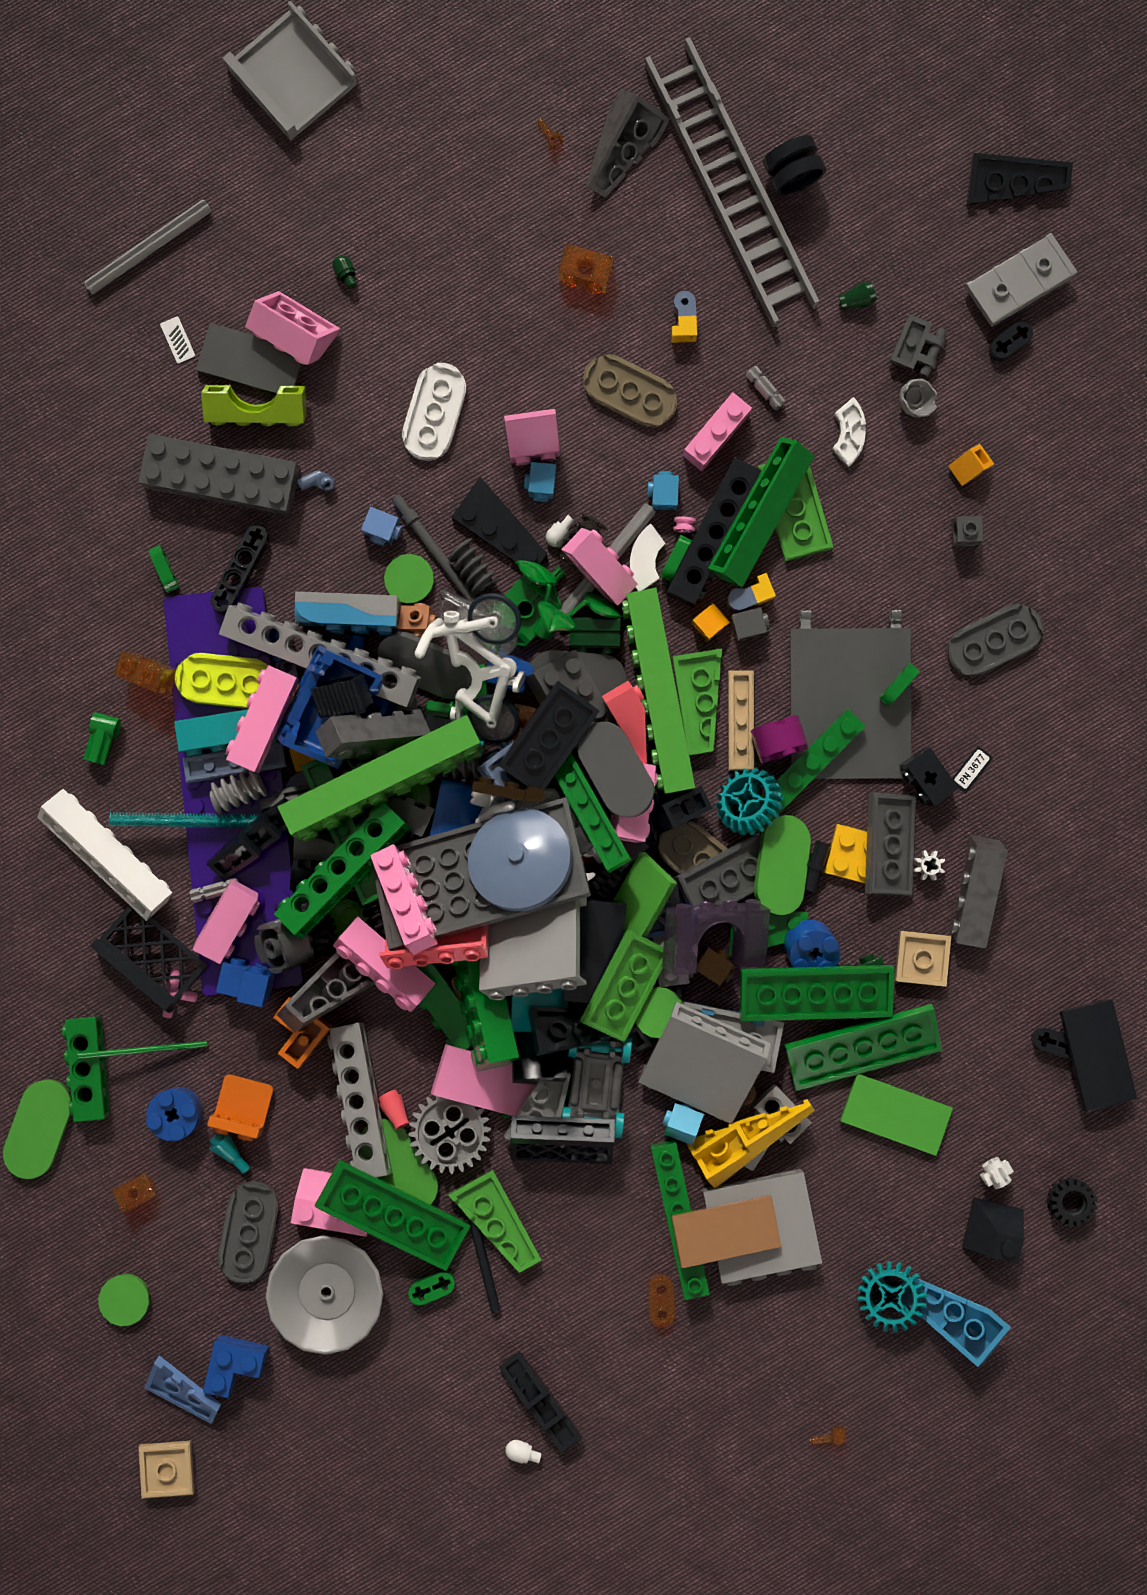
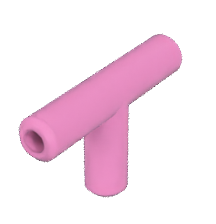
(173, 989)

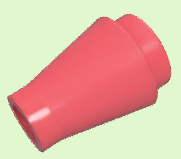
(393, 1107)

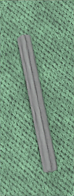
(147, 246)
(619, 545)

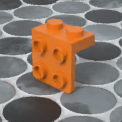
(241, 1107)

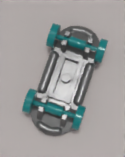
(598, 1081)

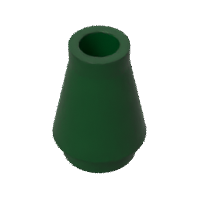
(858, 296)

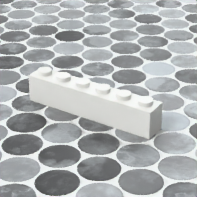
(104, 854)

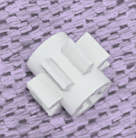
(935, 862)
(996, 1173)

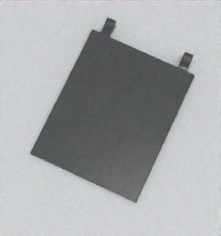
(850, 671)

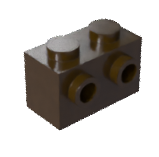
(715, 965)

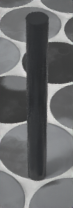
(484, 1267)

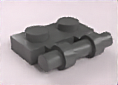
(910, 344)

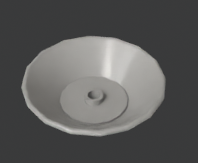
(319, 1320)

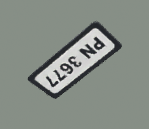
(972, 768)

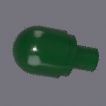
(344, 270)

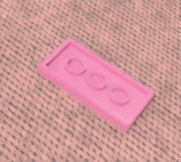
(488, 1089)

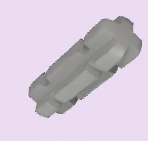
(765, 388)
(209, 891)

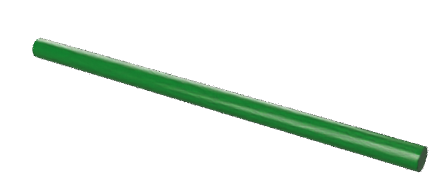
(128, 1051)

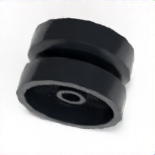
(794, 165)

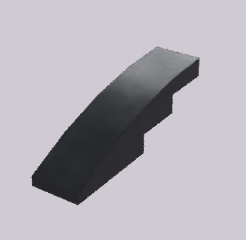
(249, 843)
(540, 1402)

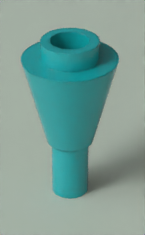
(225, 1148)

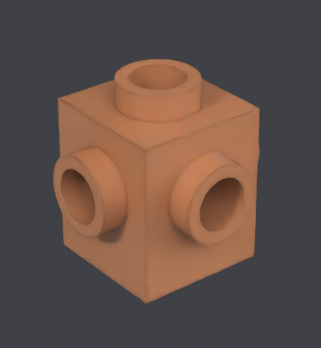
(415, 619)

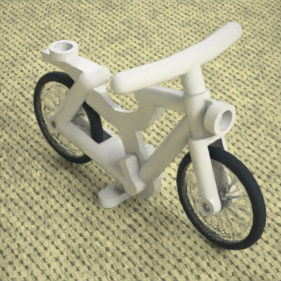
(496, 622)

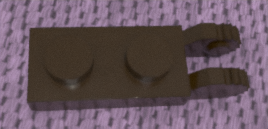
(509, 790)

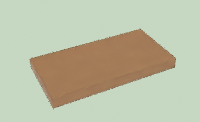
(725, 1231)

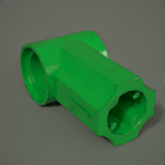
(102, 731)

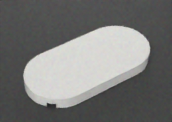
(434, 412)

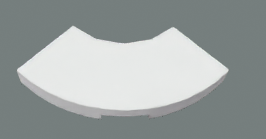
(852, 432)
(644, 556)

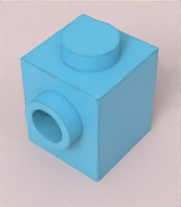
(682, 1123)

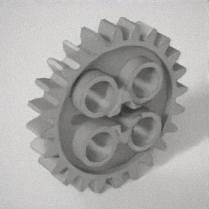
(462, 1151)

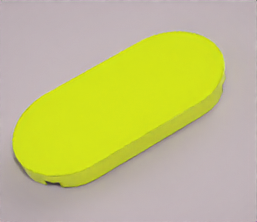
(218, 679)

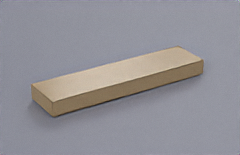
(740, 720)

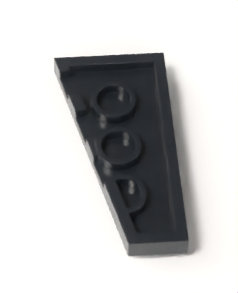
(1014, 177)
(496, 525)
(561, 1029)

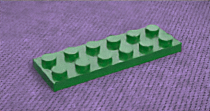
(816, 993)
(863, 1047)
(392, 1215)

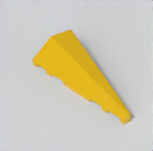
(731, 1148)

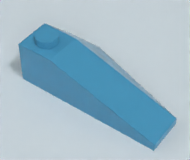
(963, 1323)

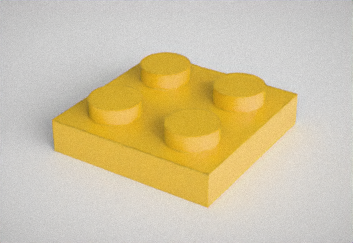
(848, 854)

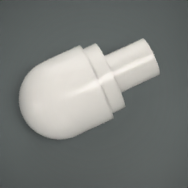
(559, 531)
(521, 1452)

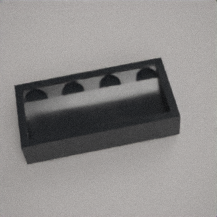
(600, 935)
(1098, 1054)

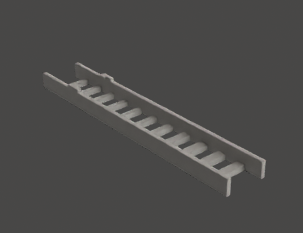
(761, 196)

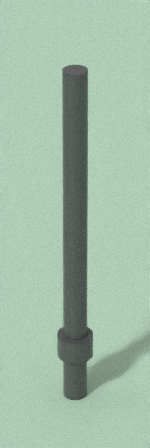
(411, 518)

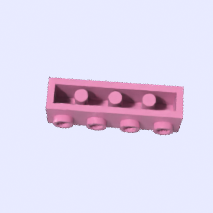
(262, 719)
(405, 903)
(362, 947)

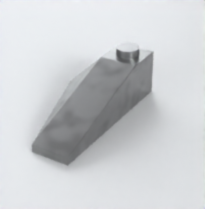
(627, 134)

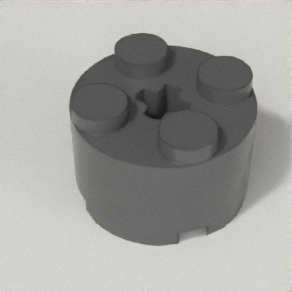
(281, 947)

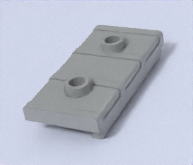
(1021, 280)

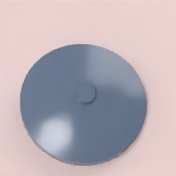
(520, 859)

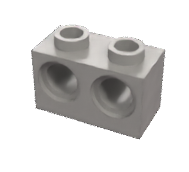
(775, 1093)

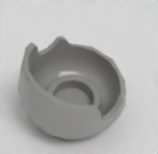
(918, 398)

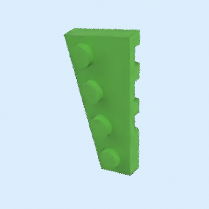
(494, 1215)

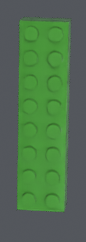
(659, 691)
(381, 779)

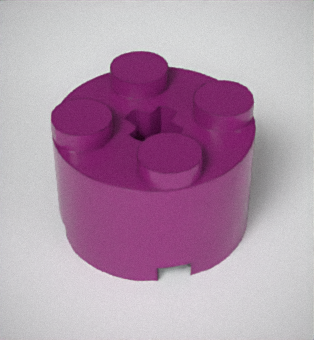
(779, 739)

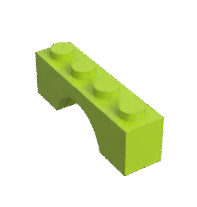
(223, 406)

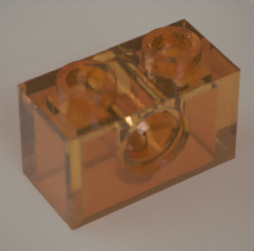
(577, 258)
(145, 672)

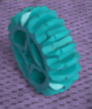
(753, 809)
(899, 1306)

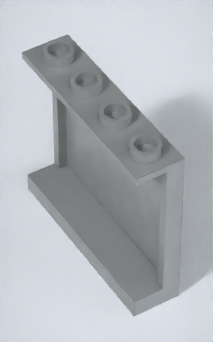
(292, 72)
(533, 953)
(704, 1063)
(794, 1223)

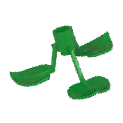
(552, 618)

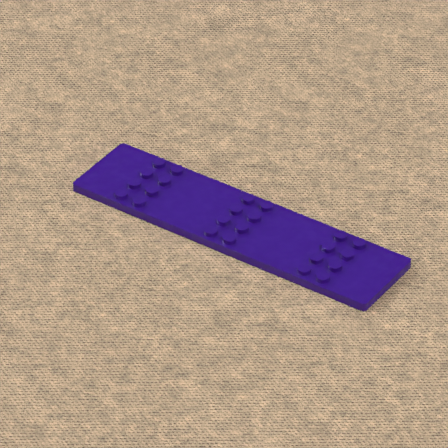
(193, 629)

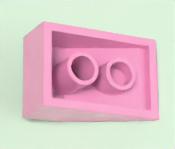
(532, 437)

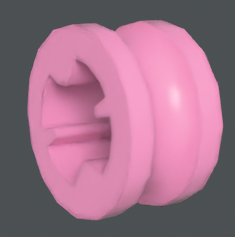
(684, 524)

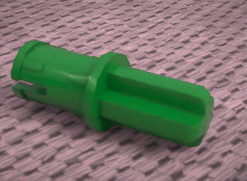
(441, 709)

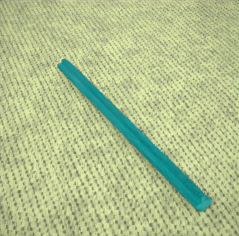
(187, 821)

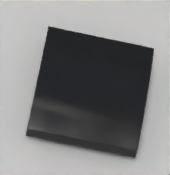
(533, 1068)

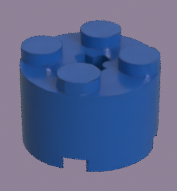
(811, 945)
(161, 1120)

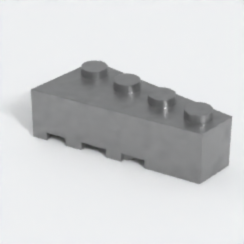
(369, 736)
(978, 891)
(327, 989)

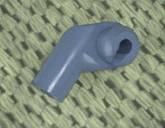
(317, 479)

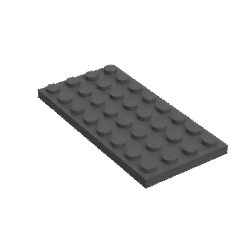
(446, 886)

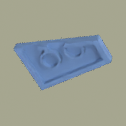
(181, 1391)

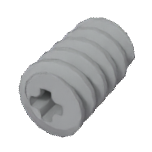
(237, 791)

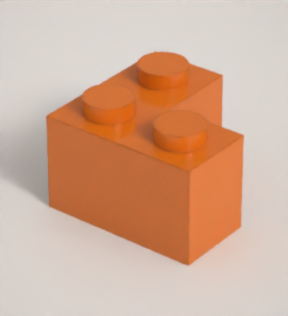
(304, 1041)

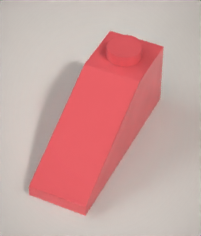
(629, 714)

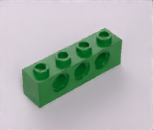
(96, 1080)

